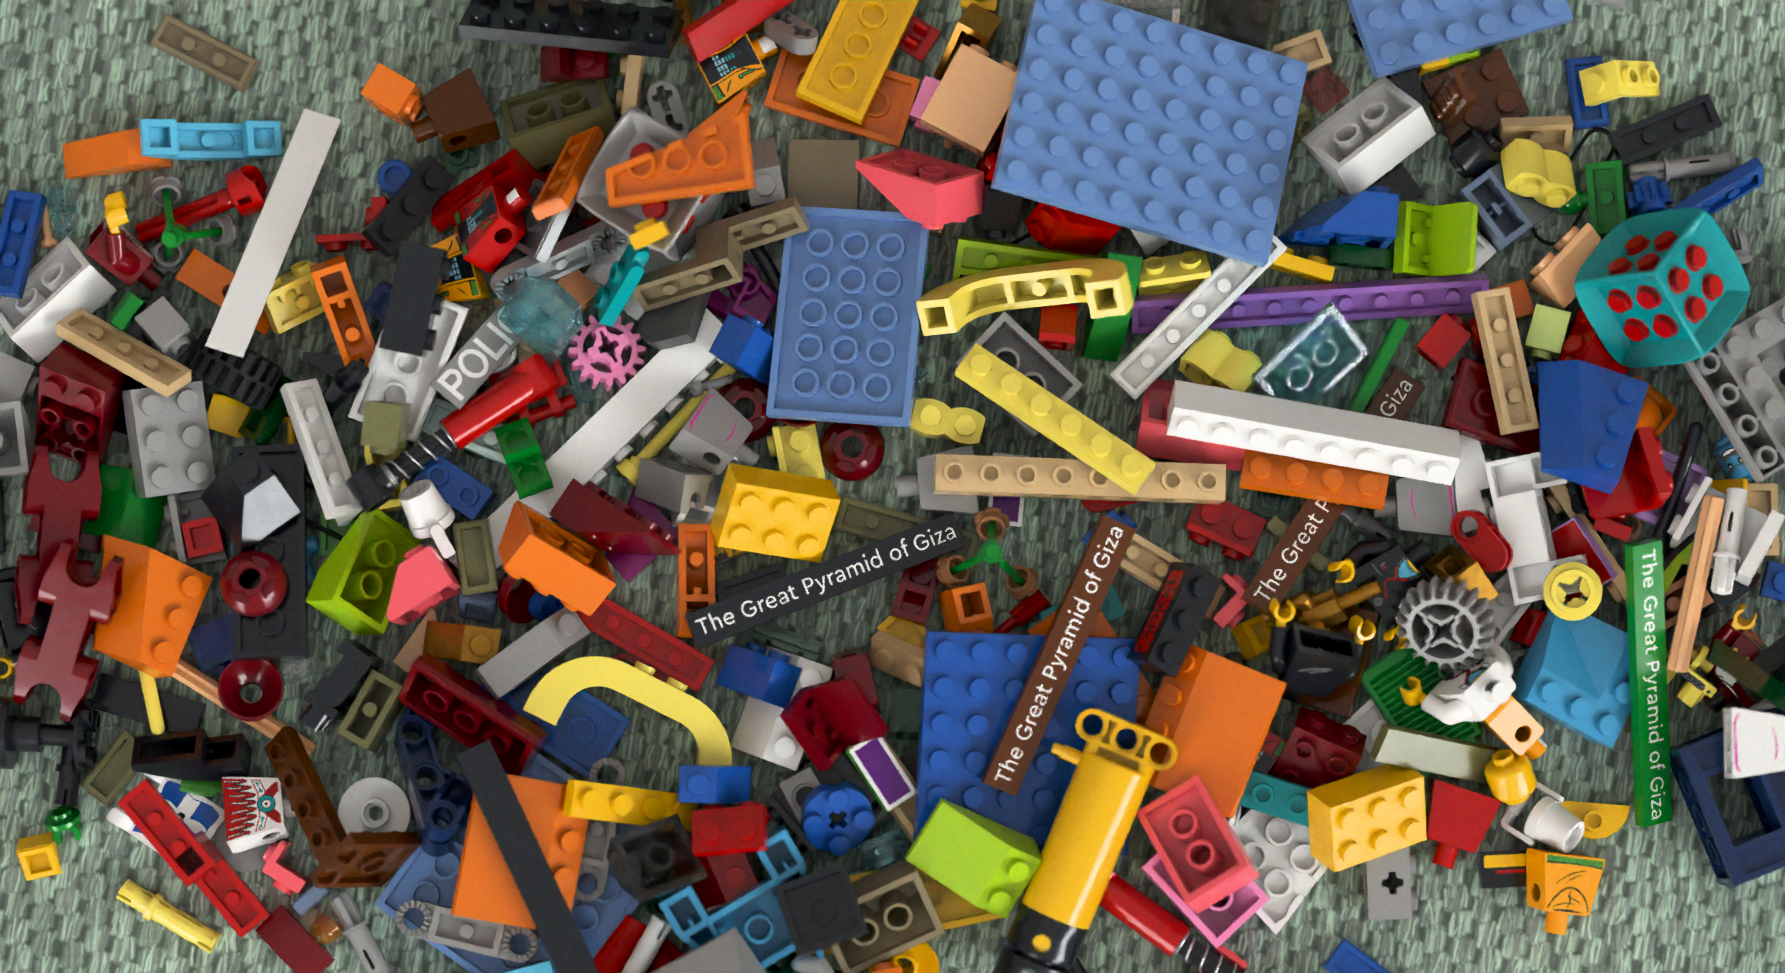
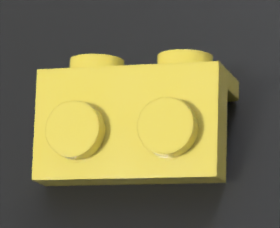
(1173, 273)

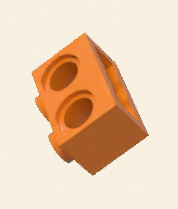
(393, 95)

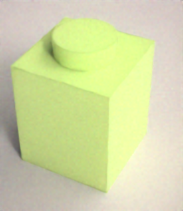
(1547, 332)

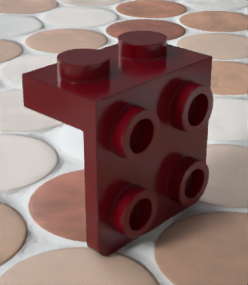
(830, 718)
(1319, 750)

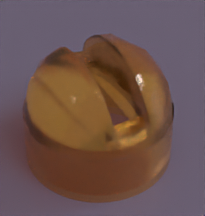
(324, 930)

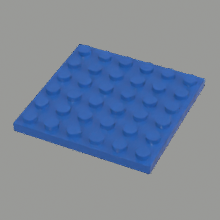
(965, 704)

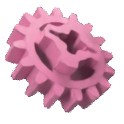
(611, 365)

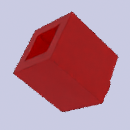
(1443, 340)

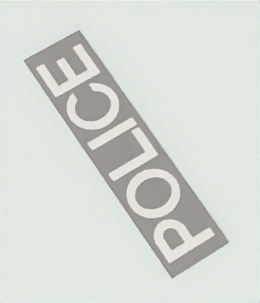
(476, 360)

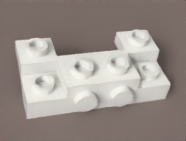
(1524, 523)

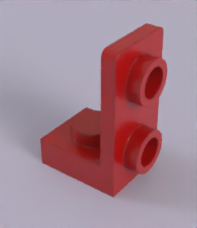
(338, 242)

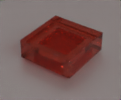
(1324, 90)

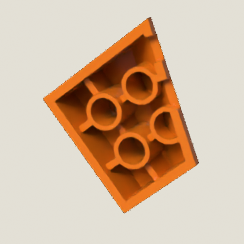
(154, 608)

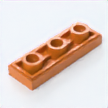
(212, 281)

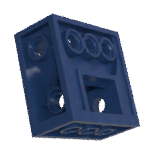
(1751, 854)

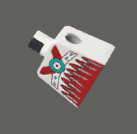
(255, 812)

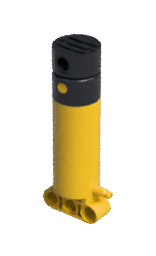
(1081, 845)

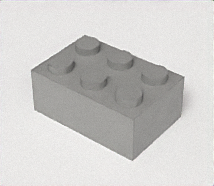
(1021, 351)
(169, 440)

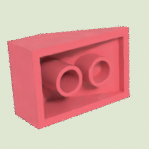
(925, 186)
(1197, 844)

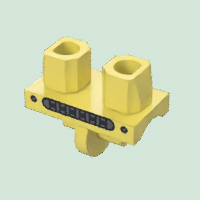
(1695, 685)

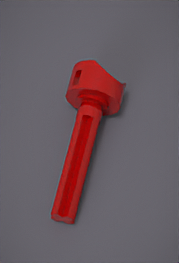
(240, 192)

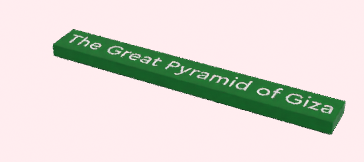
(1648, 682)

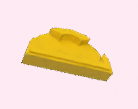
(1598, 818)

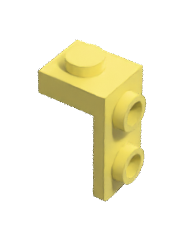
(1619, 80)

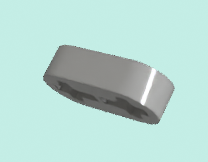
(791, 33)
(676, 108)

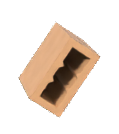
(971, 99)

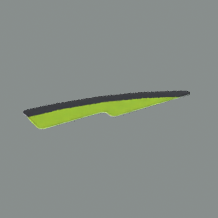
(1675, 559)

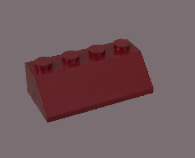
(471, 713)

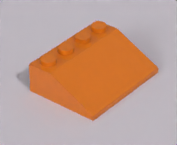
(1218, 721)
(484, 881)

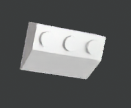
(1369, 136)
(53, 291)
(762, 729)

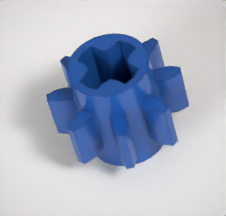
(1648, 195)

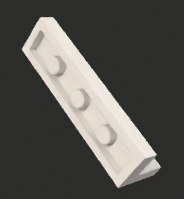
(321, 449)

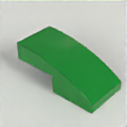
(126, 311)
(523, 458)

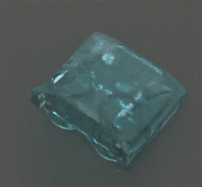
(543, 317)

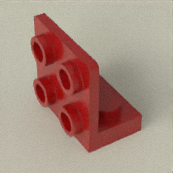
(622, 942)

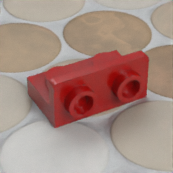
(1227, 527)

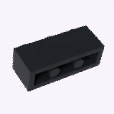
(415, 299)

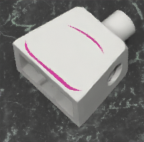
(1752, 743)

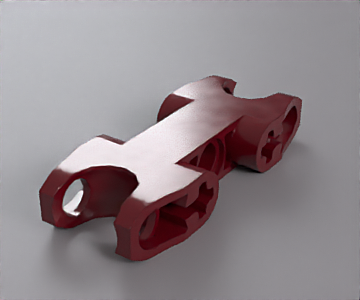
(59, 510)
(76, 606)

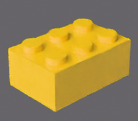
(774, 513)
(1366, 815)

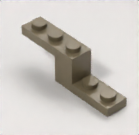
(720, 253)

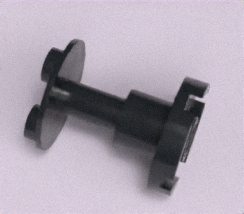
(31, 734)

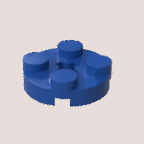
(836, 836)

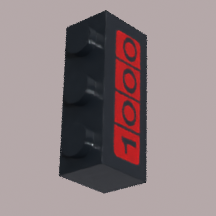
(1174, 619)

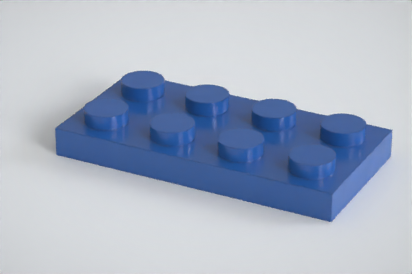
(584, 730)

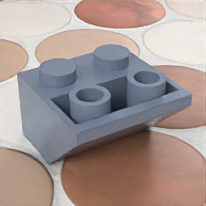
(1502, 213)

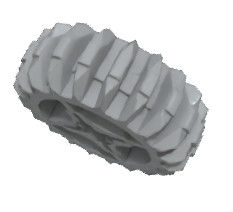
(1452, 640)

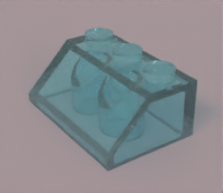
(1311, 359)

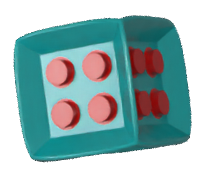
(1662, 288)

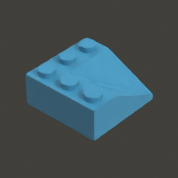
(1578, 677)

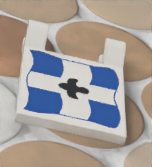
(194, 809)

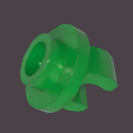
(64, 819)

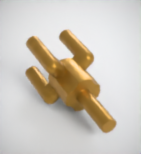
(1327, 607)

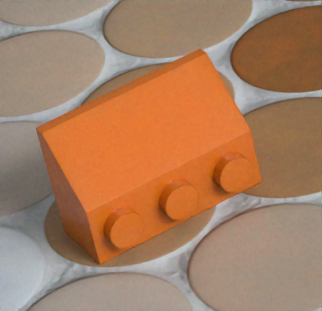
(555, 560)

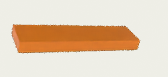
(568, 173)

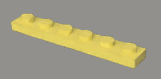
(1055, 419)

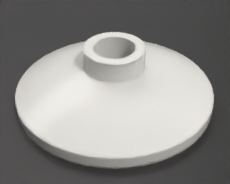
(371, 792)

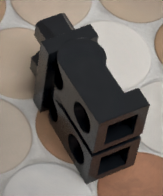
(341, 687)

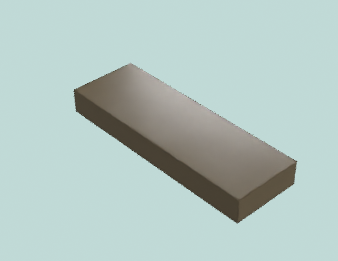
(205, 53)

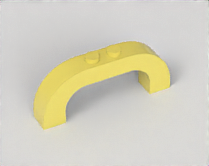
(1093, 280)
(636, 682)

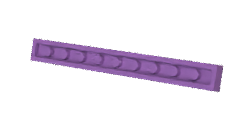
(1302, 302)

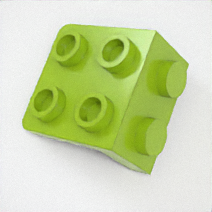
(1435, 239)

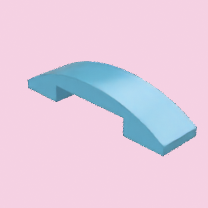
(210, 140)

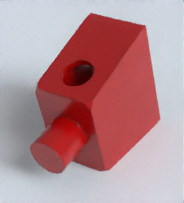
(1456, 820)

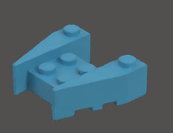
(753, 912)

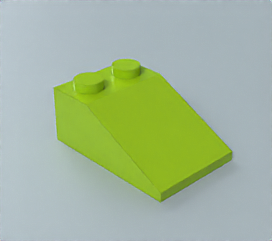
(361, 572)
(975, 857)

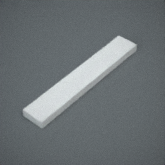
(1188, 322)

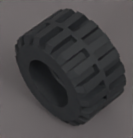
(244, 379)

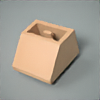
(1556, 273)

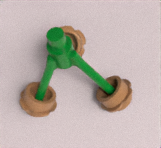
(991, 527)

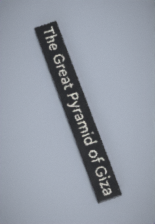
(824, 581)

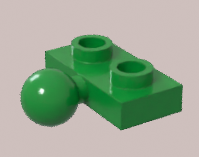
(1603, 196)

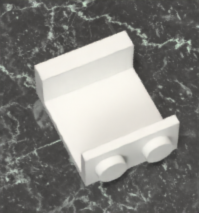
(1756, 535)

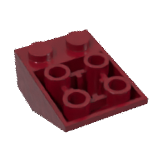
(77, 403)
(610, 522)

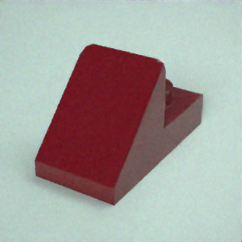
(572, 65)

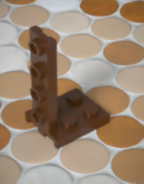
(1475, 95)
(344, 859)

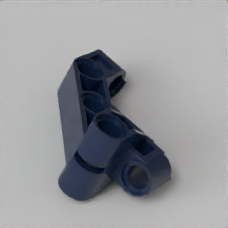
(439, 808)

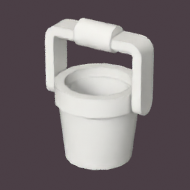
(428, 514)
(1546, 823)

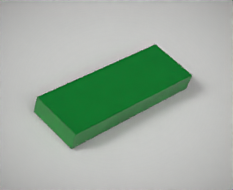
(1378, 365)

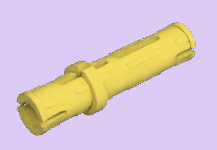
(162, 912)

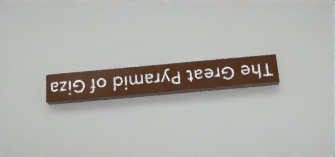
(1317, 516)
(1058, 655)

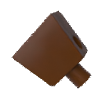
(457, 115)

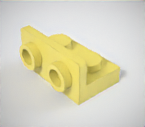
(293, 298)
(797, 450)

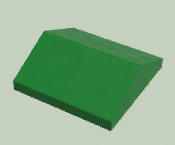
(123, 513)

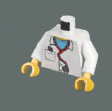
(1469, 691)

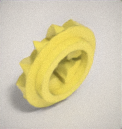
(1589, 586)

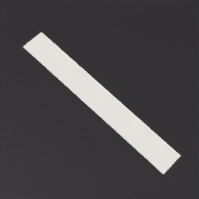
(273, 233)

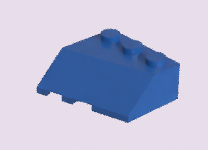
(1355, 219)
(1586, 421)

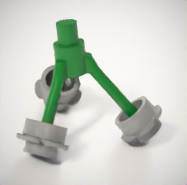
(168, 253)

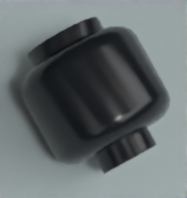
(1475, 152)

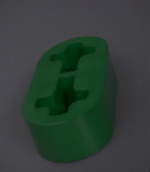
(1360, 257)

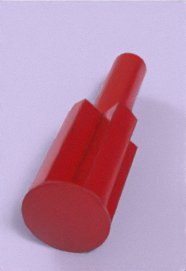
(1024, 612)

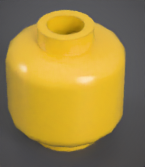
(1510, 777)

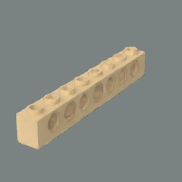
(1073, 480)

